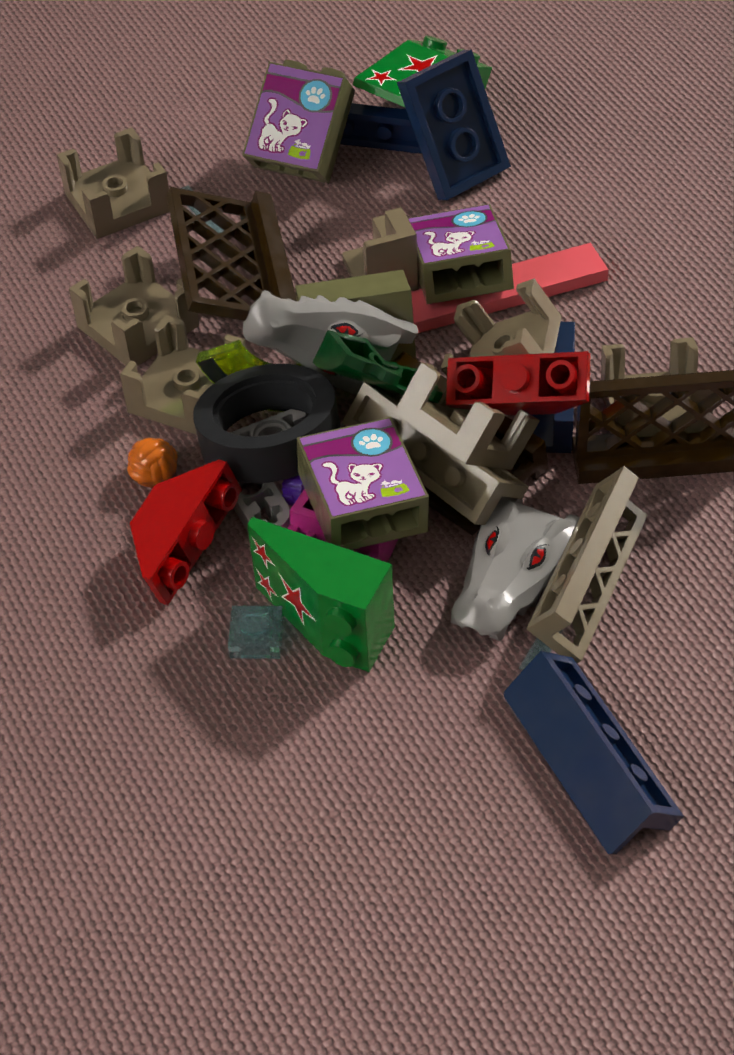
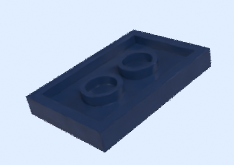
(454, 124)

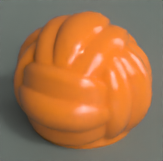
(152, 461)

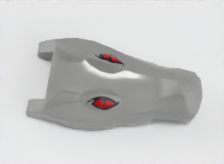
(300, 327)
(510, 566)

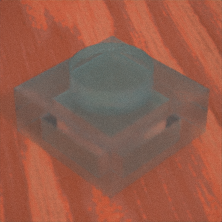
(256, 632)

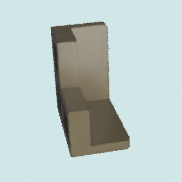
(389, 250)

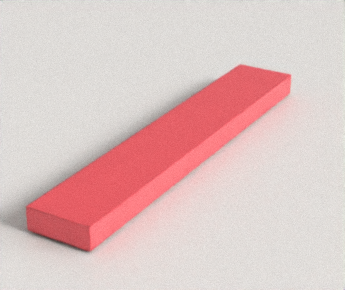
(554, 272)

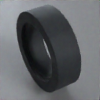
(255, 390)

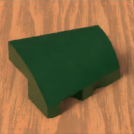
(359, 360)

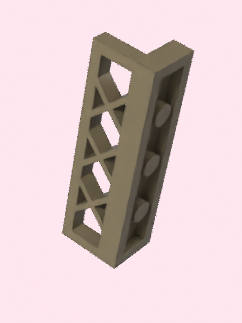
(466, 488)
(579, 566)

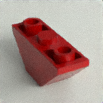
(520, 382)
(180, 523)

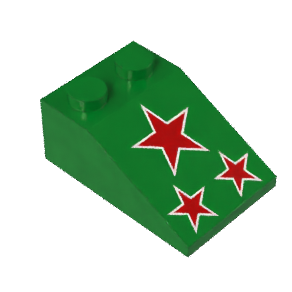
(405, 61)
(326, 592)

